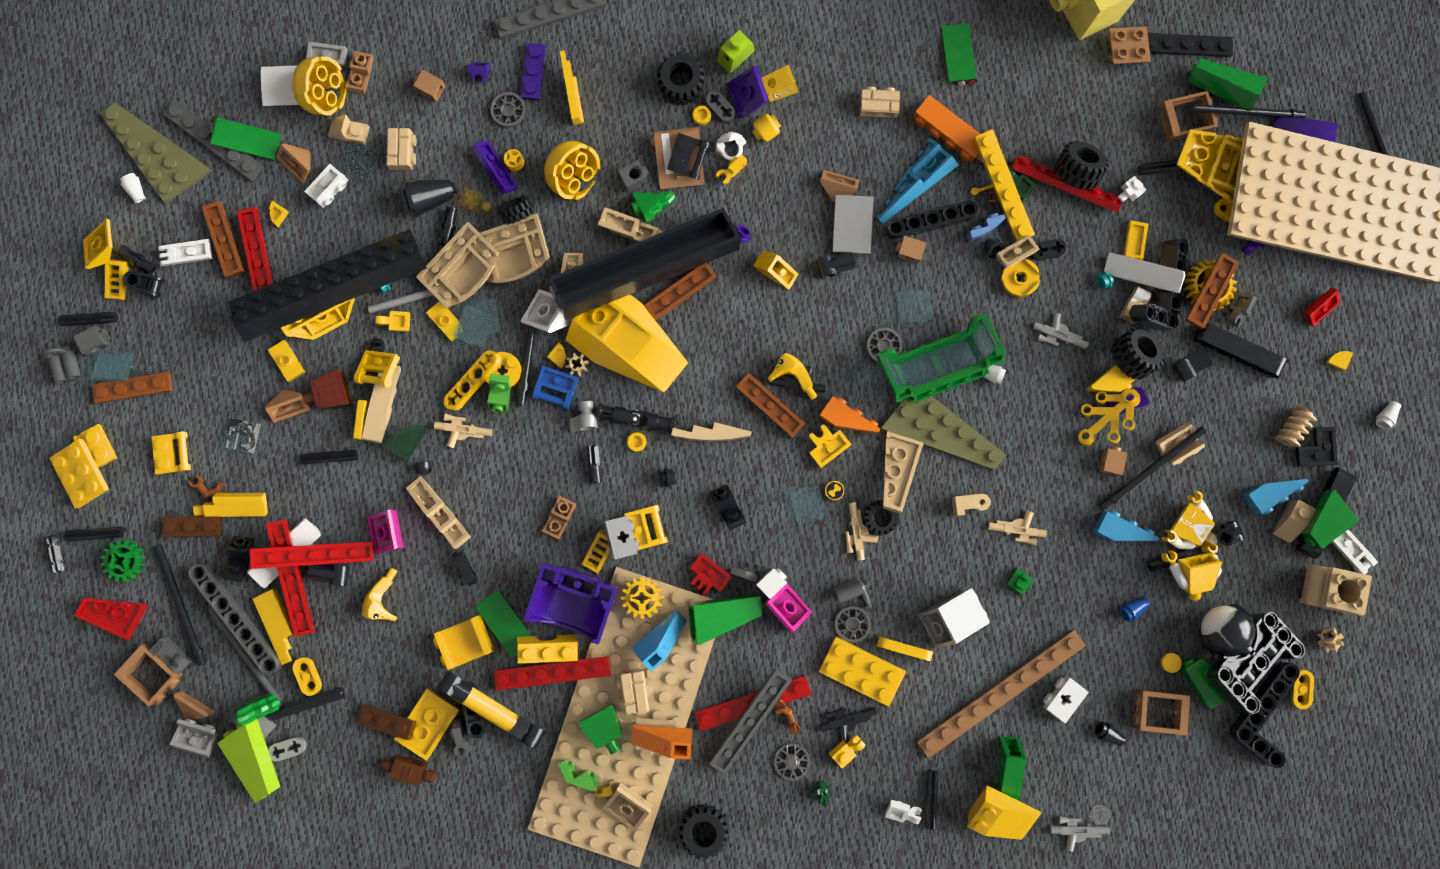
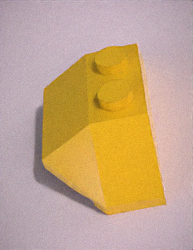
(321, 322)

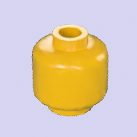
(766, 127)

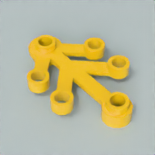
(1110, 414)

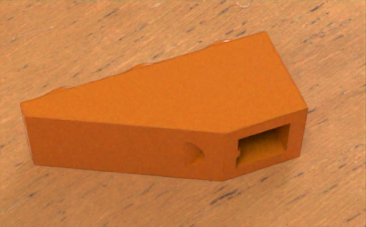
(841, 416)
(665, 741)

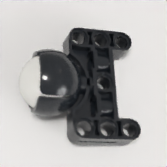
(1247, 651)

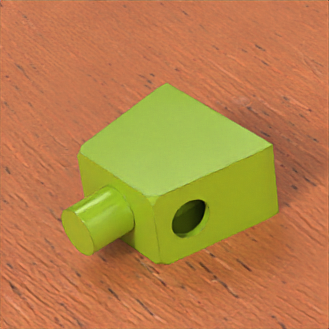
(737, 50)

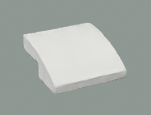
(276, 85)

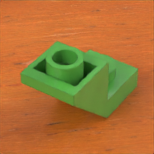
(499, 393)
(584, 780)

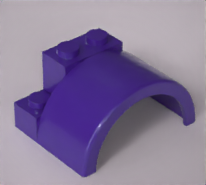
(571, 602)

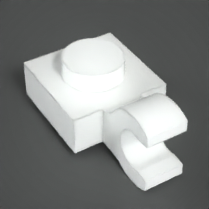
(1132, 189)
(900, 812)

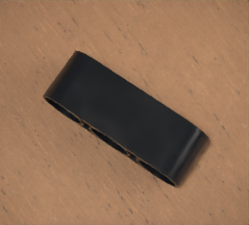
(469, 720)

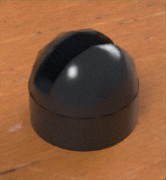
(377, 348)
(423, 468)

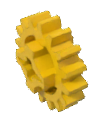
(642, 606)

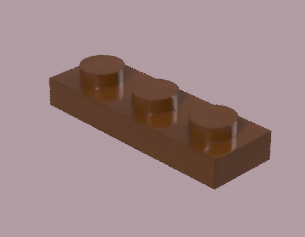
(191, 526)
(386, 722)

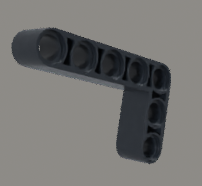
(1167, 306)
(1273, 699)

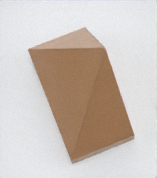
(295, 160)
(838, 184)
(286, 405)
(191, 707)

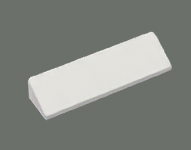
(1144, 272)
(303, 534)

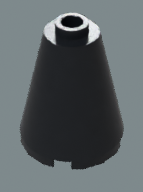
(427, 194)

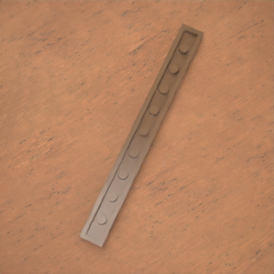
(1001, 693)

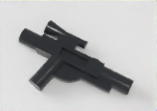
(792, 382)
(846, 723)

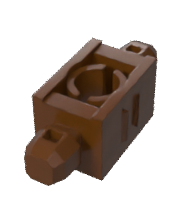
(408, 770)

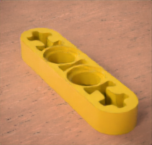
(474, 383)

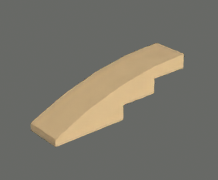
(626, 225)
(380, 409)
(718, 433)
(438, 512)

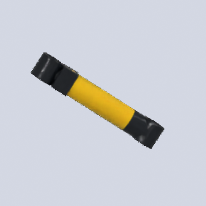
(491, 710)

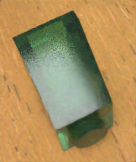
(405, 441)

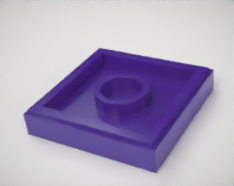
(747, 92)

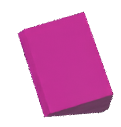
(385, 531)
(788, 608)

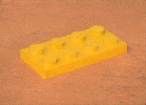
(862, 671)

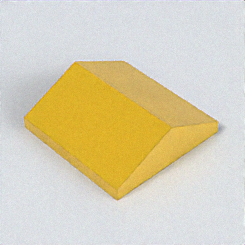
(98, 245)

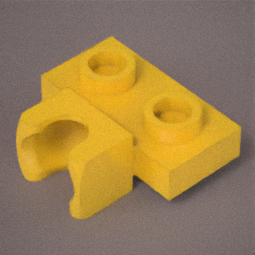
(828, 446)

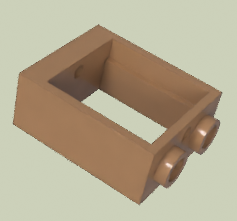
(1170, 120)
(125, 671)
(1180, 717)

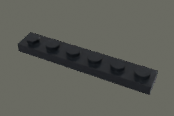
(1190, 45)

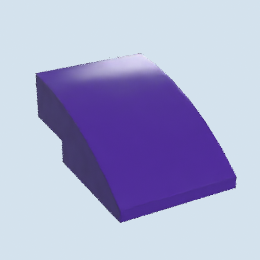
(1308, 127)

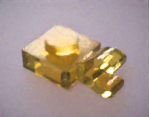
(473, 200)

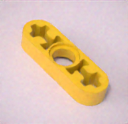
(904, 648)

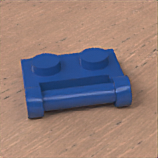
(557, 381)

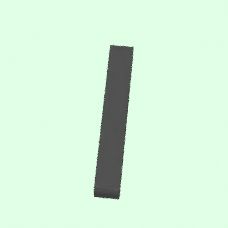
(227, 613)

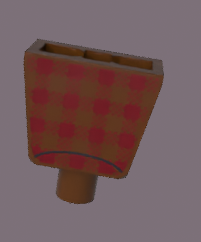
(329, 391)

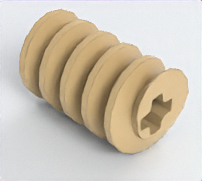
(1295, 426)

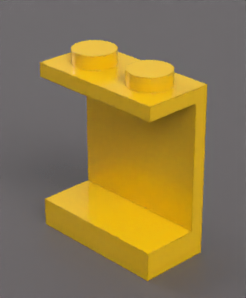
(463, 642)

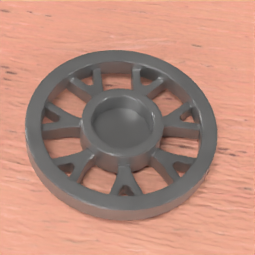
(508, 109)
(883, 343)
(852, 624)
(792, 761)

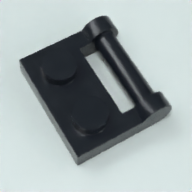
(681, 155)

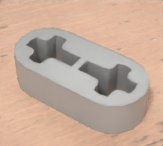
(288, 753)

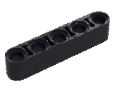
(938, 214)
(1240, 349)
(1341, 482)

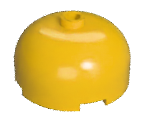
(309, 85)
(568, 161)

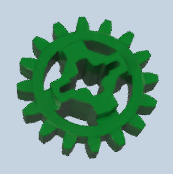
(131, 561)

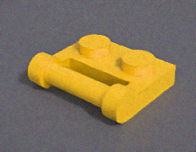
(376, 362)
(165, 453)
(641, 529)

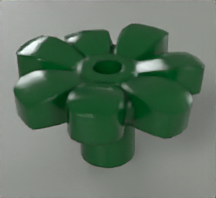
(821, 793)

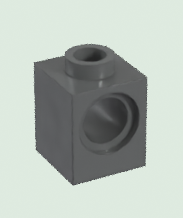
(630, 183)
(92, 340)

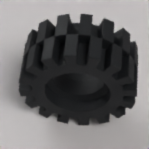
(516, 209)
(873, 526)

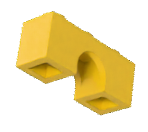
(557, 650)

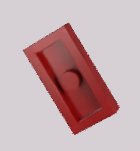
(1322, 306)

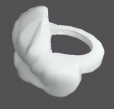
(727, 137)

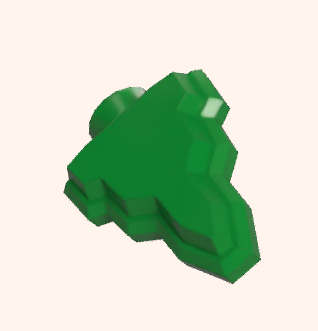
(650, 204)
(256, 708)

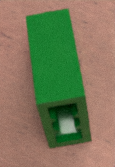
(1328, 521)
(1195, 673)
(1011, 766)

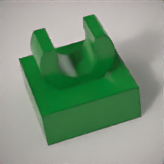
(1019, 581)

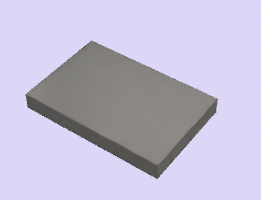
(852, 224)

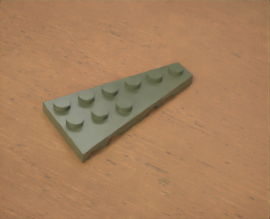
(159, 159)
(942, 430)

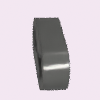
(723, 103)

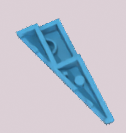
(929, 169)

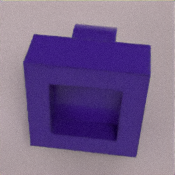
(479, 69)

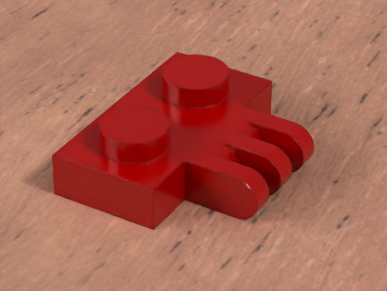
(709, 574)

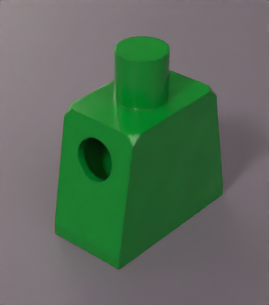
(603, 728)

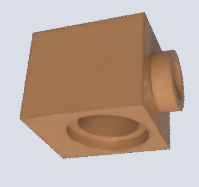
(429, 85)
(910, 249)
(1113, 461)

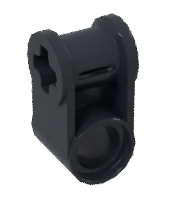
(146, 284)

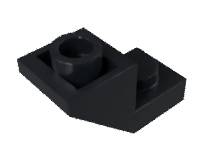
(728, 507)
(239, 559)

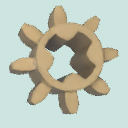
(576, 359)
(1330, 639)

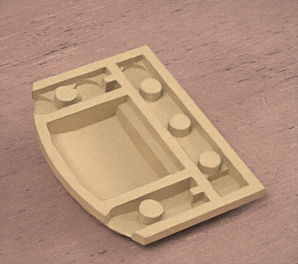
(520, 249)
(459, 267)

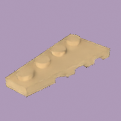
(900, 464)

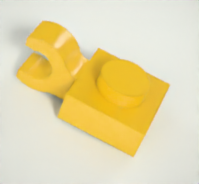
(735, 166)
(397, 321)
(844, 752)

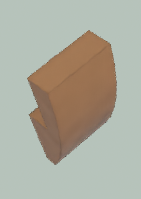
(360, 72)
(559, 518)

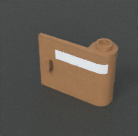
(664, 144)

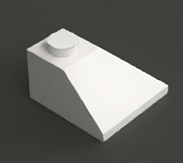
(544, 313)

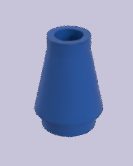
(1132, 610)

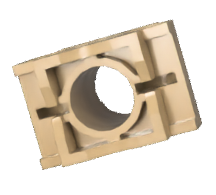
(1322, 585)

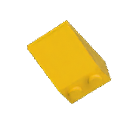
(1001, 815)

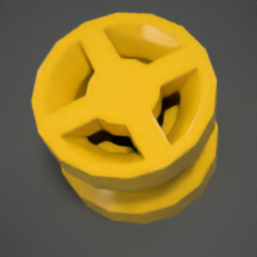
(512, 156)

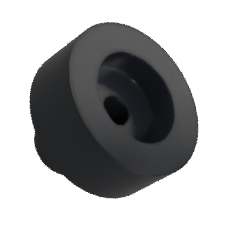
(992, 247)

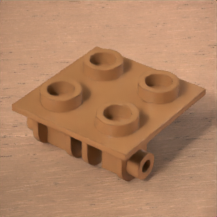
(1129, 45)

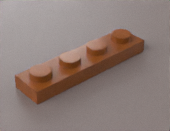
(223, 239)
(680, 291)
(1211, 291)
(133, 388)
(770, 405)

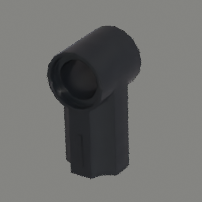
(831, 265)
(1230, 533)
(332, 573)

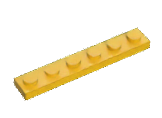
(1003, 185)

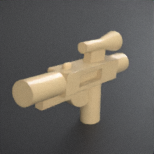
(459, 431)
(1020, 527)
(860, 533)

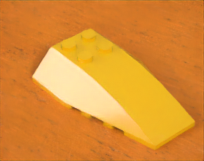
(1212, 160)

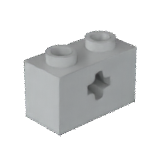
(617, 547)

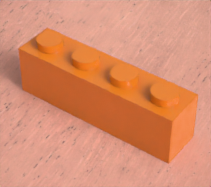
(947, 127)

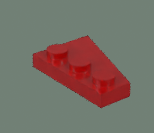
(112, 616)

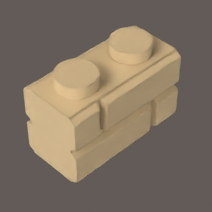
(879, 102)
(400, 149)
(633, 691)

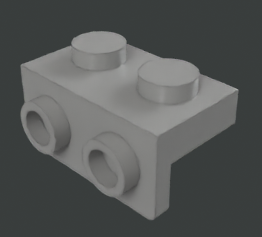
(194, 737)

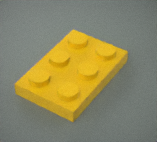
(79, 473)
(432, 719)

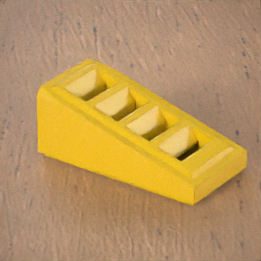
(109, 271)
(590, 565)

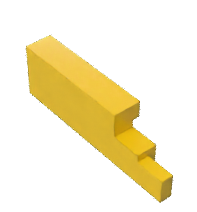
(572, 91)
(233, 505)
(276, 622)

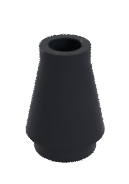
(1108, 733)

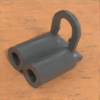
(62, 364)
(853, 589)

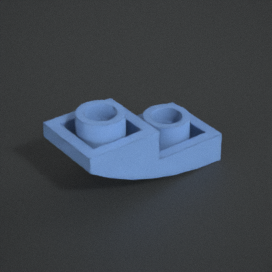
(989, 225)

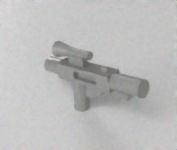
(1060, 332)
(1077, 833)

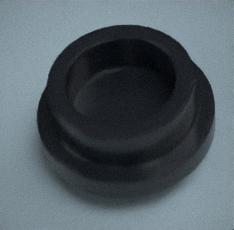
(667, 477)

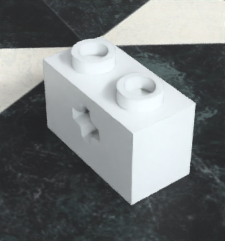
(772, 582)
(1073, 693)

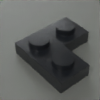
(1324, 450)

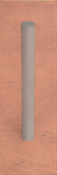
(399, 301)

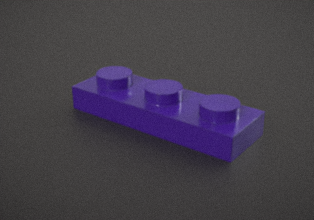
(533, 71)
(494, 167)

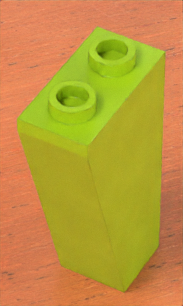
(250, 759)

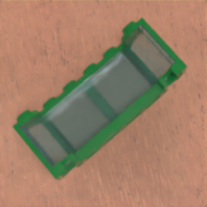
(944, 362)

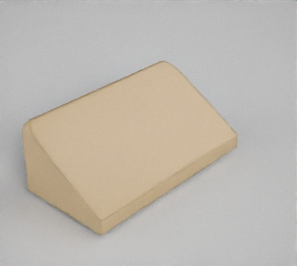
(1017, 251)

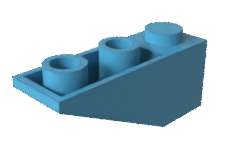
(1265, 496)
(1117, 529)
(658, 643)

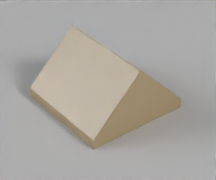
(628, 806)

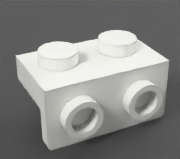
(326, 186)

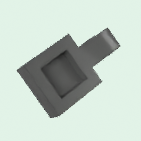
(1241, 304)
(458, 734)

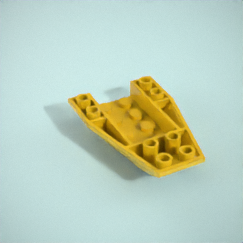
(627, 342)

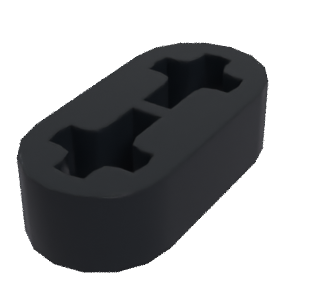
(1049, 254)
(465, 567)

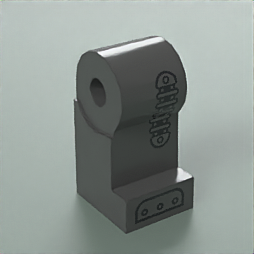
(171, 654)

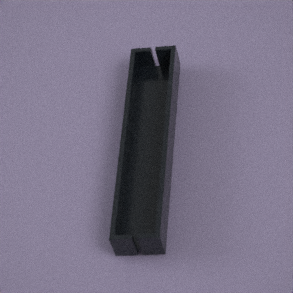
(644, 264)
(326, 285)

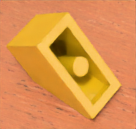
(776, 269)
(1111, 382)

